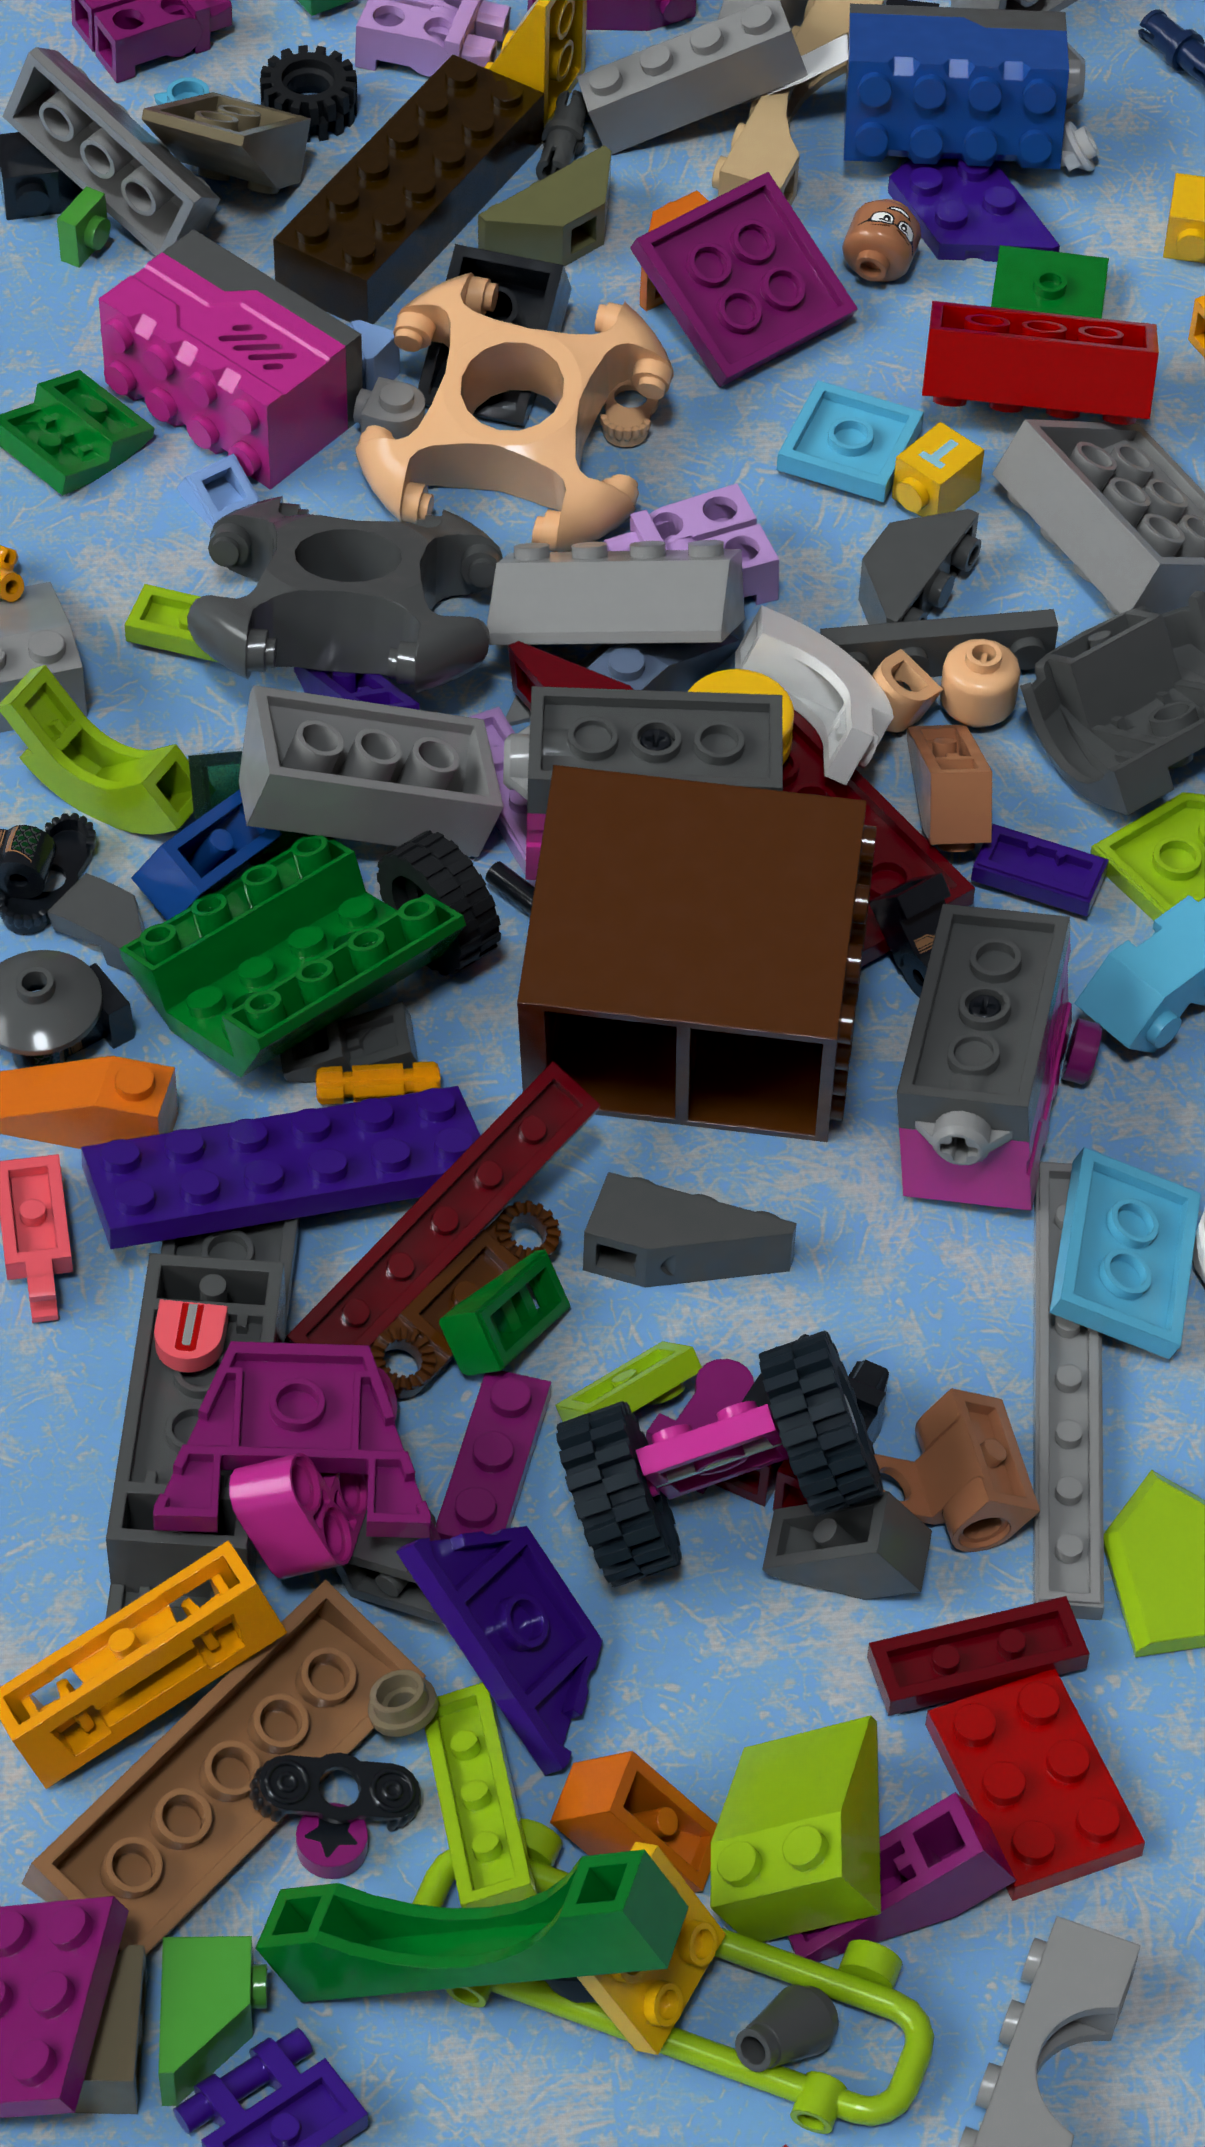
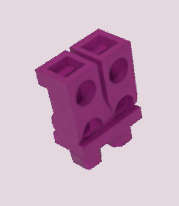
(143, 30)

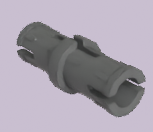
(563, 134)

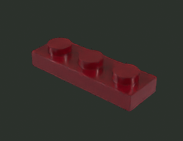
(976, 1655)

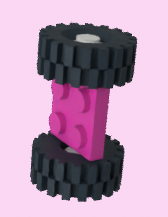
(625, 1483)

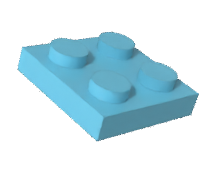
(849, 440)

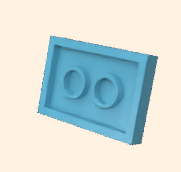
(1126, 1253)

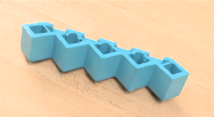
(1149, 986)

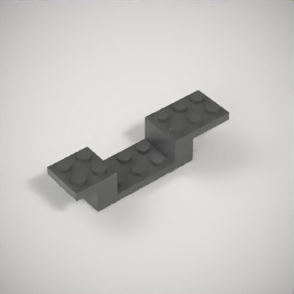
(234, 1268)

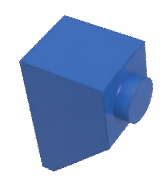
(202, 857)

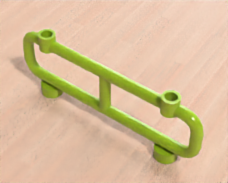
(862, 1980)

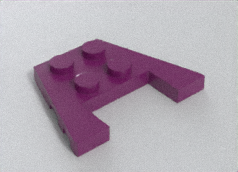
(287, 1402)

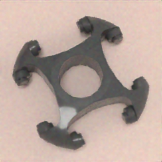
(346, 594)

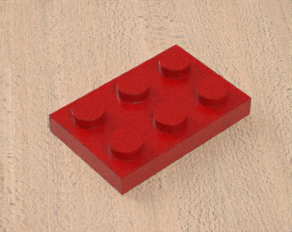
(1036, 1781)

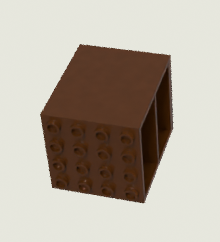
(697, 950)

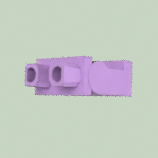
(429, 32)
(711, 516)

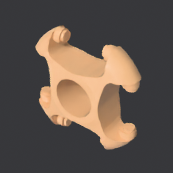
(528, 463)

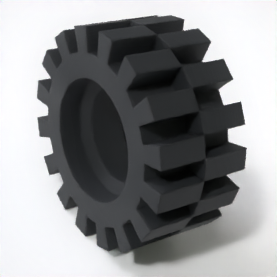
(312, 73)

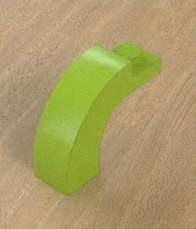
(90, 770)

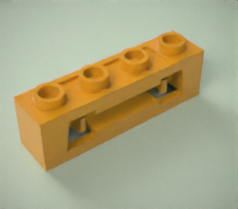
(138, 1665)

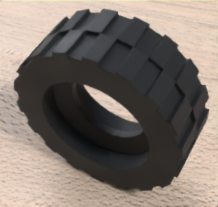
(442, 871)

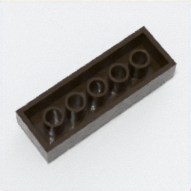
(409, 191)

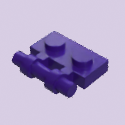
(302, 2112)

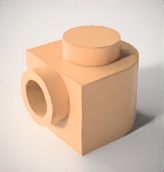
(906, 705)

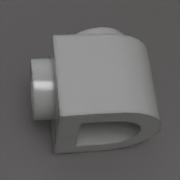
(390, 405)

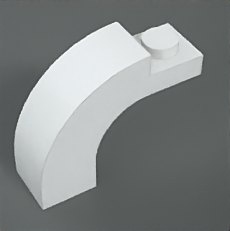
(823, 686)

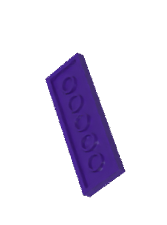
(276, 1166)

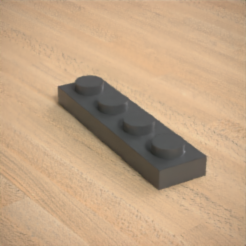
(929, 641)

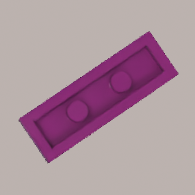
(494, 1454)

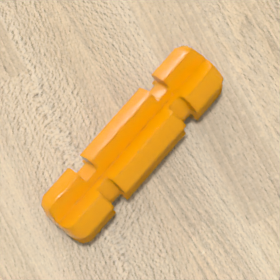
(374, 1081)

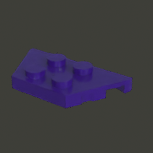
(968, 210)
(514, 1629)

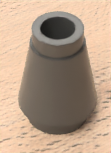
(788, 2029)

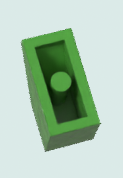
(205, 2008)

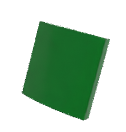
(72, 432)

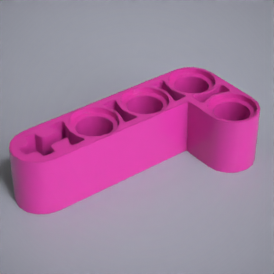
(298, 1515)

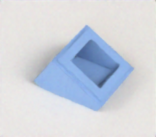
(218, 490)

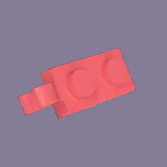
(35, 1229)

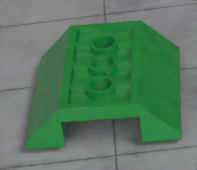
(283, 953)

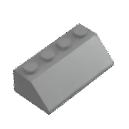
(692, 76)
(107, 151)
(617, 594)
(366, 770)

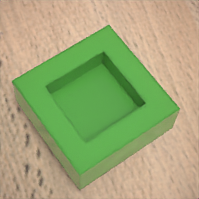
(83, 227)

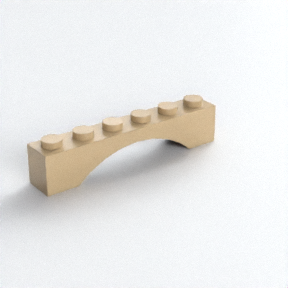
(765, 139)

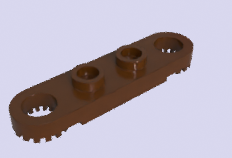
(479, 1263)

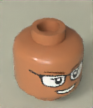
(883, 239)

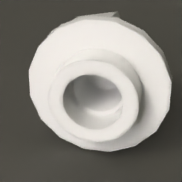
(1078, 148)

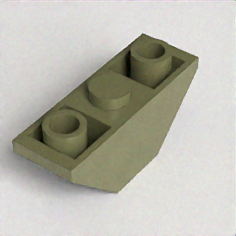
(555, 216)

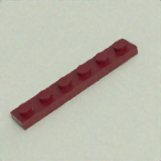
(450, 1213)

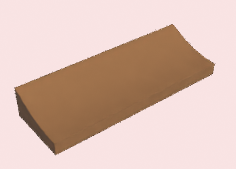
(185, 1806)

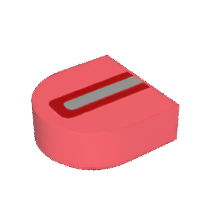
(190, 1334)

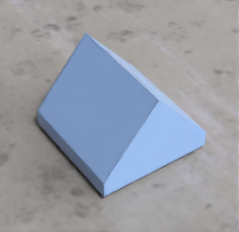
(379, 353)

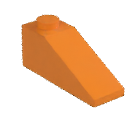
(88, 1101)

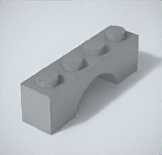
(1073, 1999)

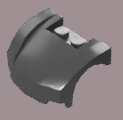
(1124, 704)

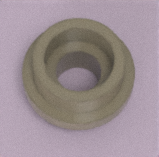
(402, 1703)

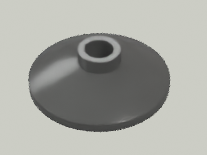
(56, 1014)

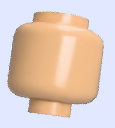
(982, 686)

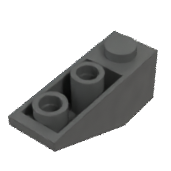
(675, 1237)

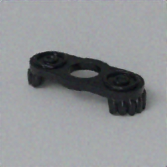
(75, 850)
(292, 1787)

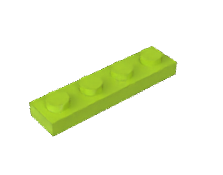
(478, 1800)

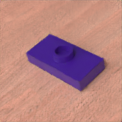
(1040, 870)

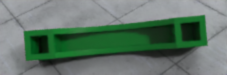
(597, 1920)

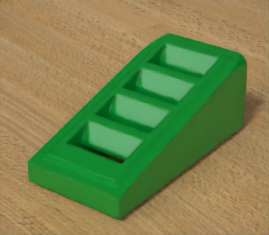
(501, 1316)

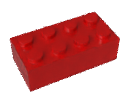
(1040, 362)

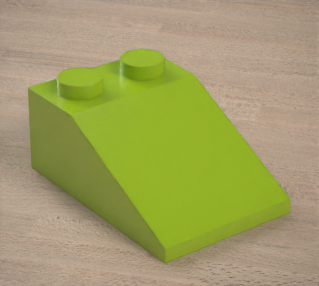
(800, 1834)

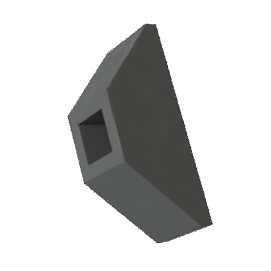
(916, 565)

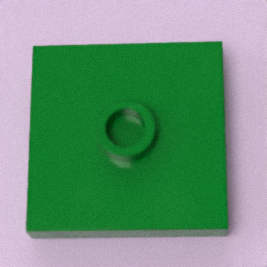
(1050, 282)

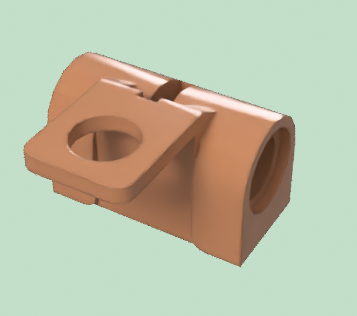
(966, 1472)

